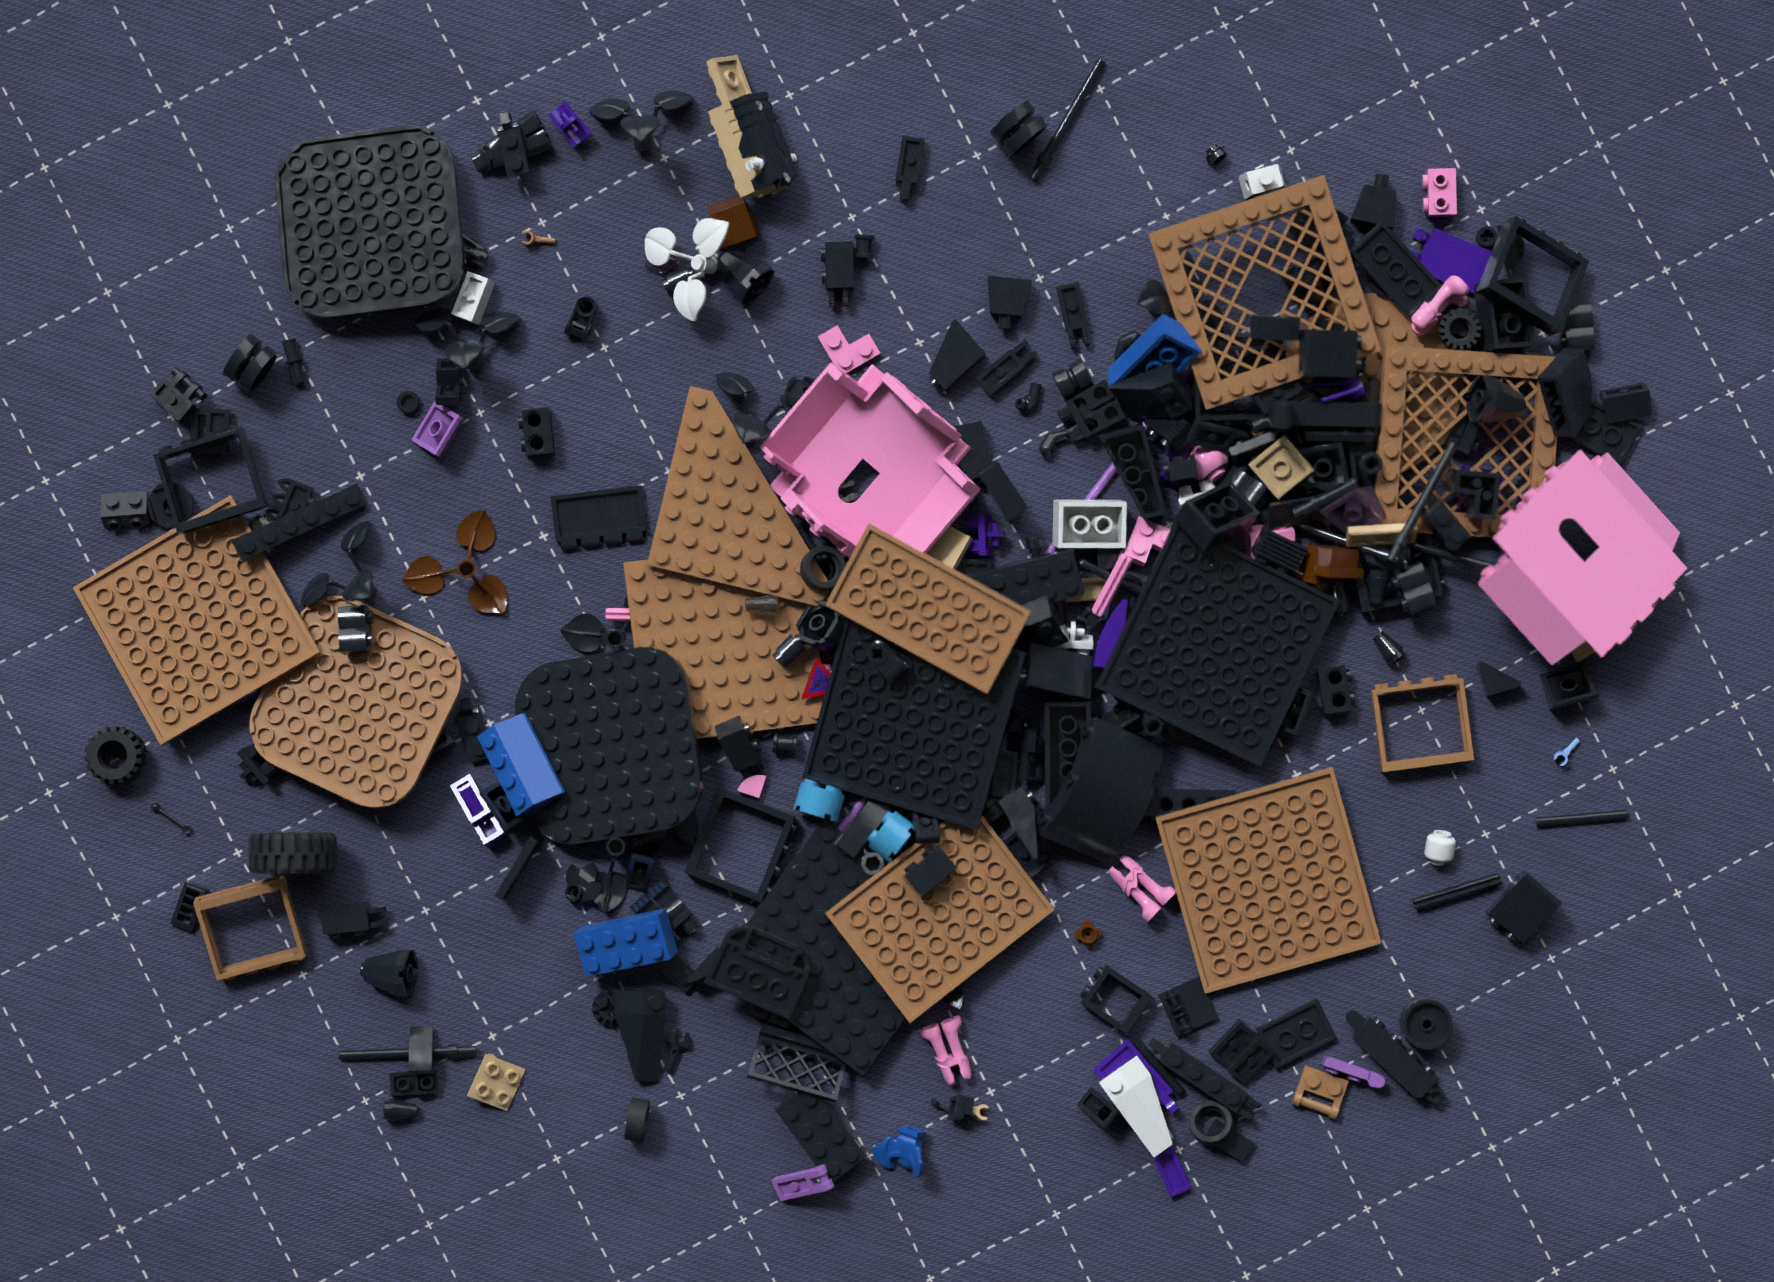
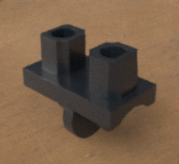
(254, 767)

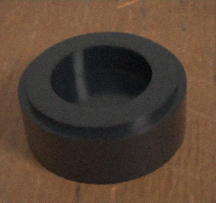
(408, 402)

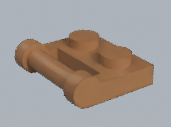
(1321, 1084)

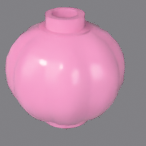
(1209, 462)

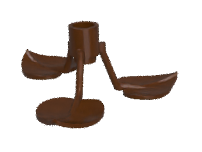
(488, 593)

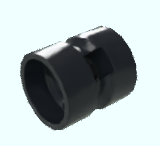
(1072, 379)

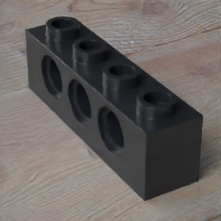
(1177, 798)

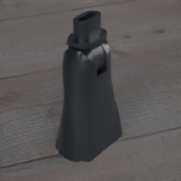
(535, 141)

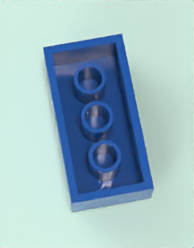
(625, 942)

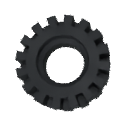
(1445, 329)

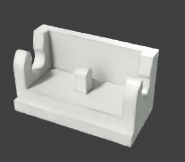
(473, 298)

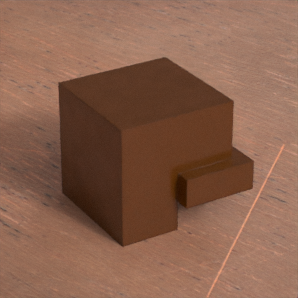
(741, 222)
(1331, 564)

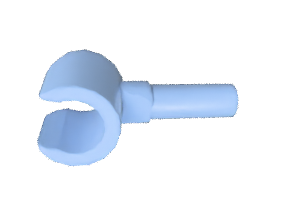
(1567, 751)

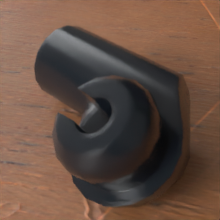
(1031, 400)
(1049, 441)

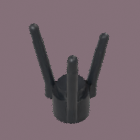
(476, 256)

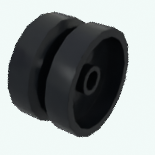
(1016, 126)
(250, 363)
(1412, 1020)

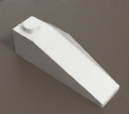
(1137, 1100)

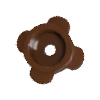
(1081, 933)

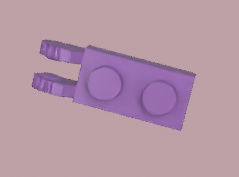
(1354, 1072)

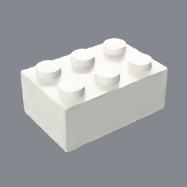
(1089, 523)

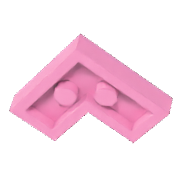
(848, 356)
(1143, 538)

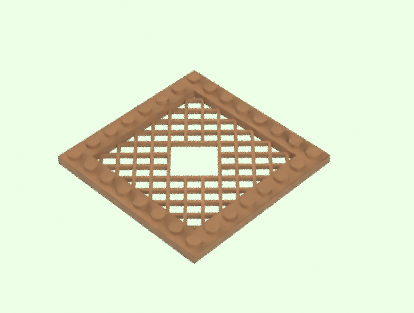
(1337, 256)
(1389, 436)

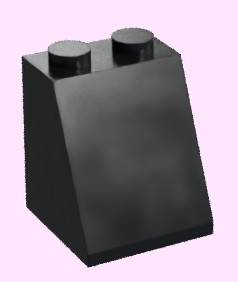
(1329, 353)
(1522, 907)

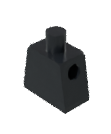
(1376, 203)
(1007, 298)

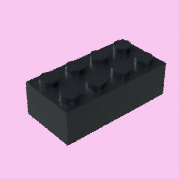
(821, 1133)

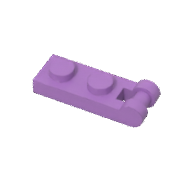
(802, 1183)

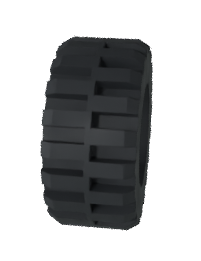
(292, 852)

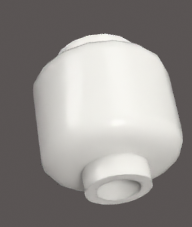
(1440, 847)

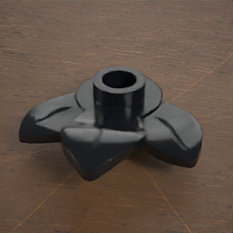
(584, 882)

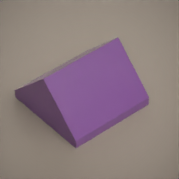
(438, 429)

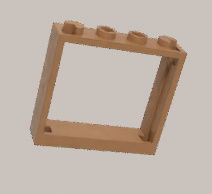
(1407, 686)
(238, 893)

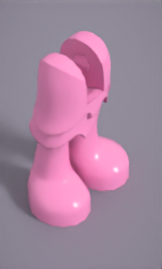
(1452, 292)
(1129, 886)
(946, 1060)

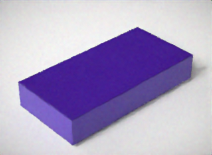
(1172, 1172)

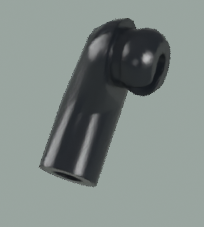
(1124, 342)

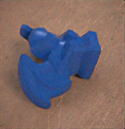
(906, 1147)

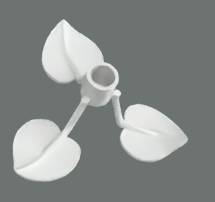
(708, 236)

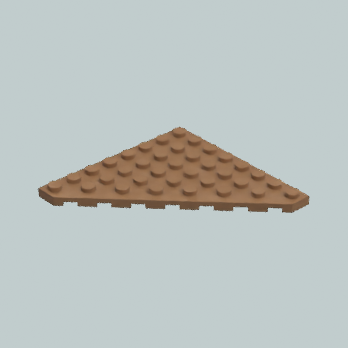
(723, 515)

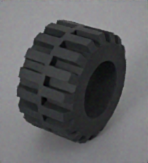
(95, 759)

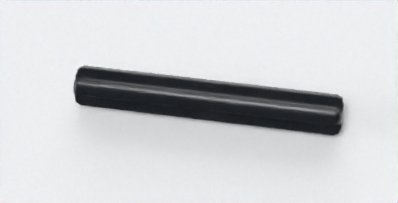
(1456, 891)

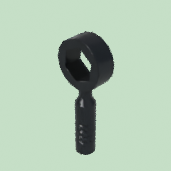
(811, 545)
(867, 856)

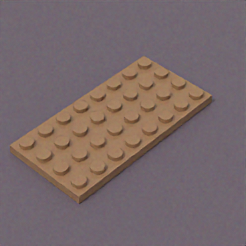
(928, 608)

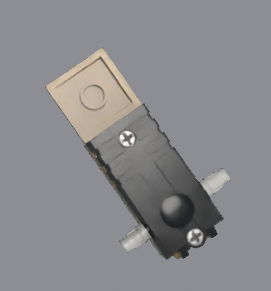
(749, 133)

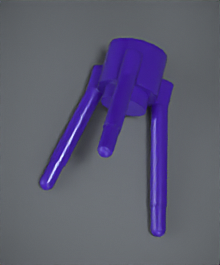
(1352, 391)

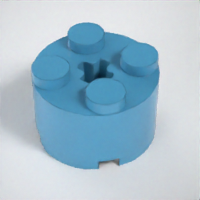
(819, 801)
(891, 837)

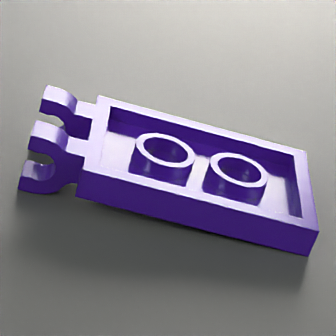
(1450, 256)
(1121, 1056)

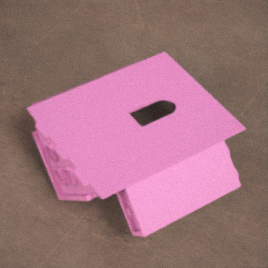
(892, 431)
(1555, 593)

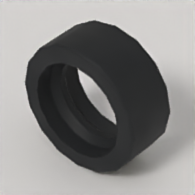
(806, 573)
(637, 1120)
(1211, 1140)

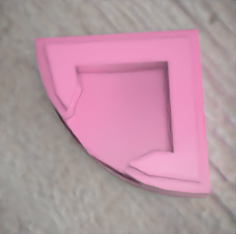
(753, 785)

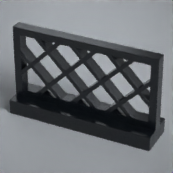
(798, 1045)

